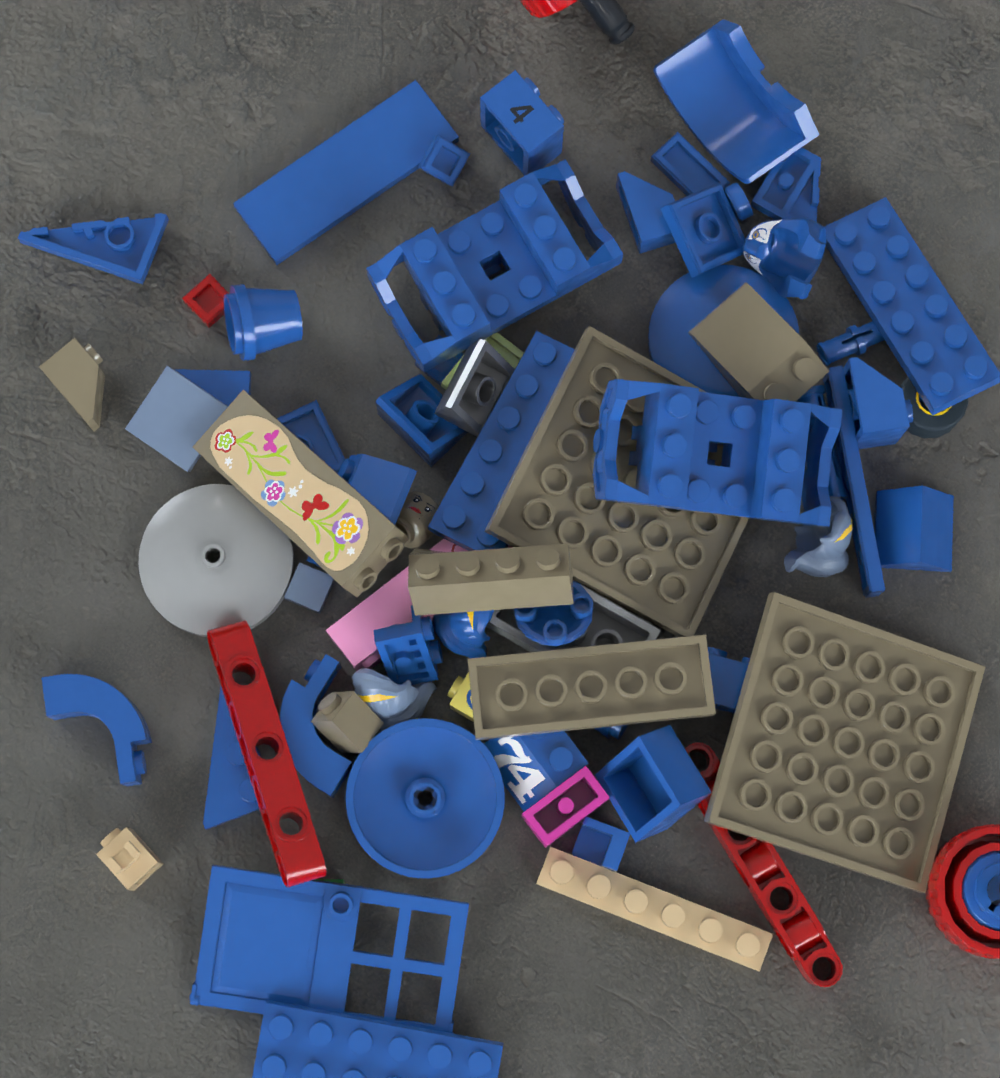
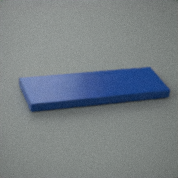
(343, 173)

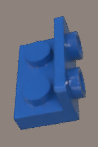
(409, 650)

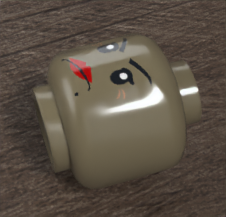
(415, 518)

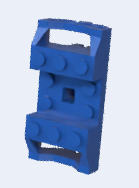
(516, 231)
(761, 454)

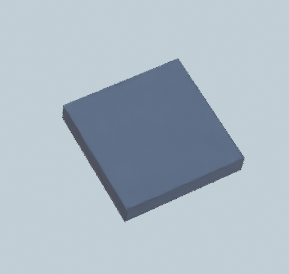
(175, 417)

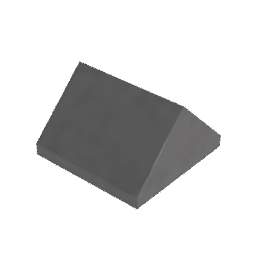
(475, 387)

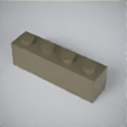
(490, 579)

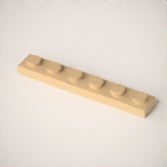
(654, 909)

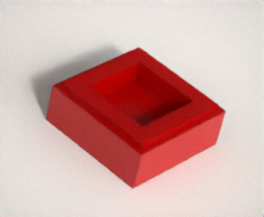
(207, 300)

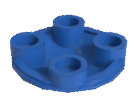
(557, 623)

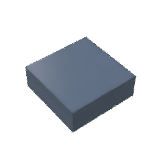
(309, 588)

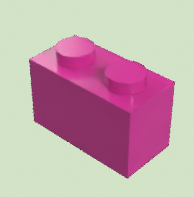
(565, 806)

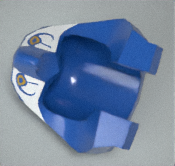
(787, 253)

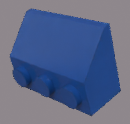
(379, 481)

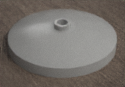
(203, 595)

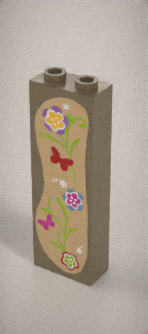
(301, 494)

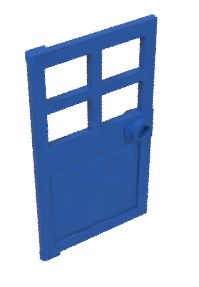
(301, 941)

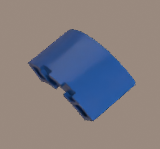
(731, 104)

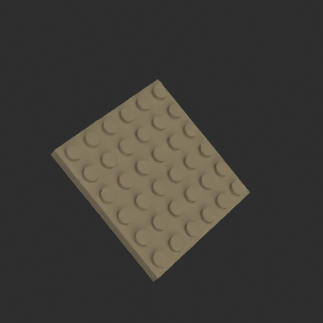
(634, 554)
(845, 743)

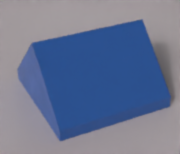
(410, 413)
(914, 528)

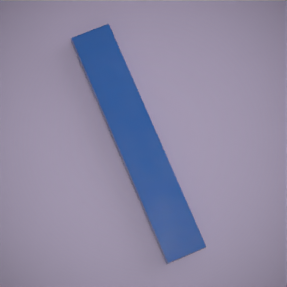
(854, 481)

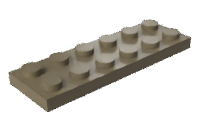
(591, 687)

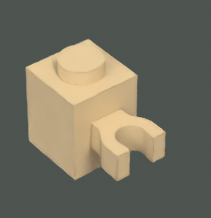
(128, 857)

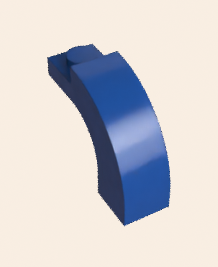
(87, 696)
(310, 755)

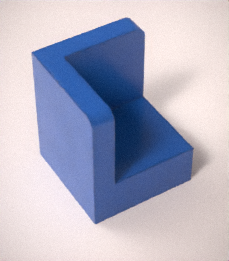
(600, 844)

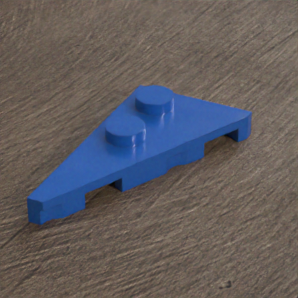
(115, 247)
(229, 784)

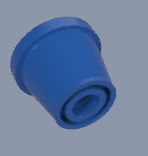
(261, 320)

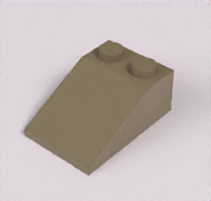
(757, 349)

